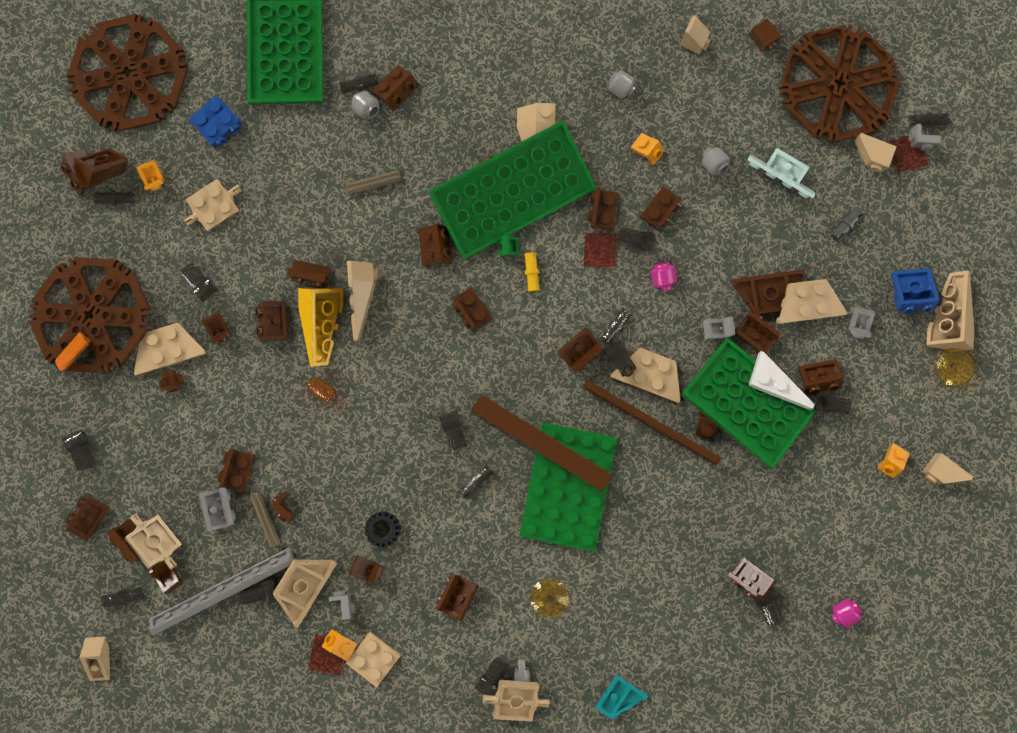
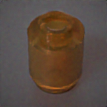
(321, 389)

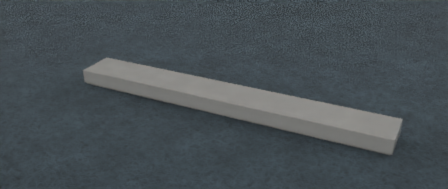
(221, 591)

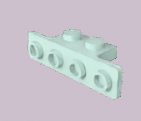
(786, 169)

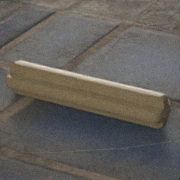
(373, 182)
(265, 519)

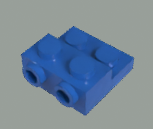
(215, 121)
(914, 291)

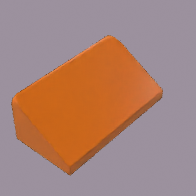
(72, 351)

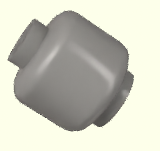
(621, 84)
(365, 105)
(715, 161)

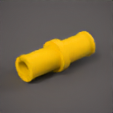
(532, 271)

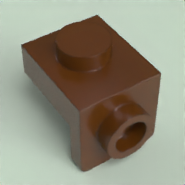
(216, 327)
(705, 427)
(283, 512)
(366, 569)
(166, 578)

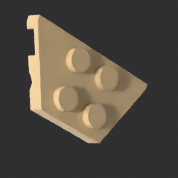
(810, 301)
(165, 348)
(653, 374)
(301, 586)

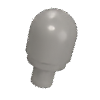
(522, 672)

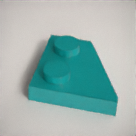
(619, 697)

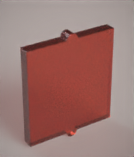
(906, 156)
(600, 249)
(322, 659)

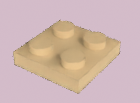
(373, 659)

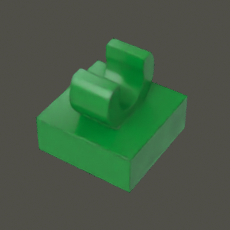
(509, 246)

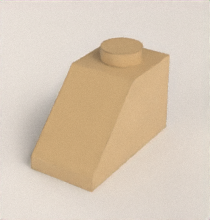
(696, 36)
(875, 152)
(944, 470)
(96, 658)

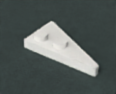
(773, 381)

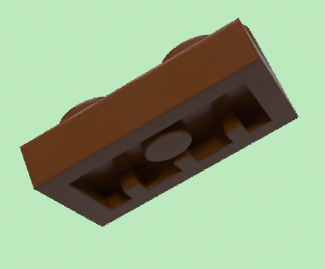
(660, 208)
(603, 209)
(471, 308)
(271, 320)
(821, 377)
(236, 470)
(85, 517)

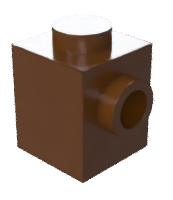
(765, 35)

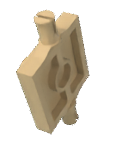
(212, 205)
(153, 541)
(516, 700)

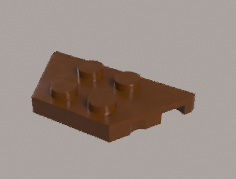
(766, 292)

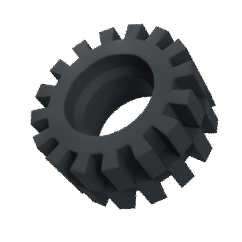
(371, 534)

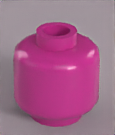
(663, 276)
(846, 613)

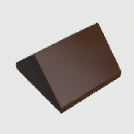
(102, 165)

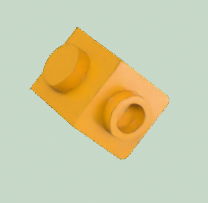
(648, 148)
(150, 175)
(894, 461)
(339, 645)

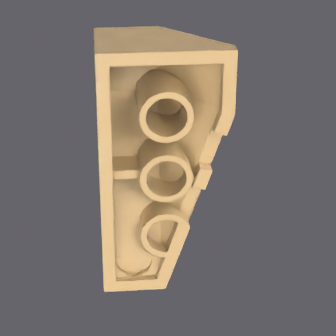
(534, 118)
(362, 283)
(954, 317)

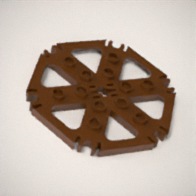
(856, 79)
(137, 81)
(100, 308)

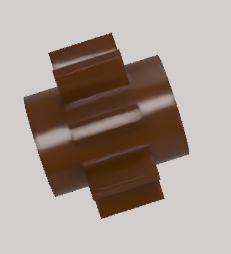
(171, 381)

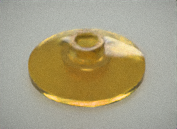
(963, 367)
(542, 590)

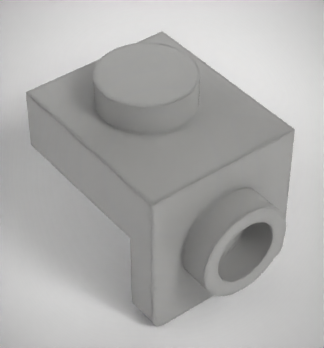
(925, 142)
(861, 322)
(719, 328)
(347, 606)

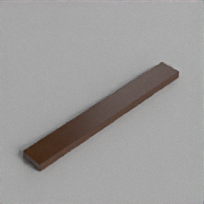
(651, 422)
(542, 443)

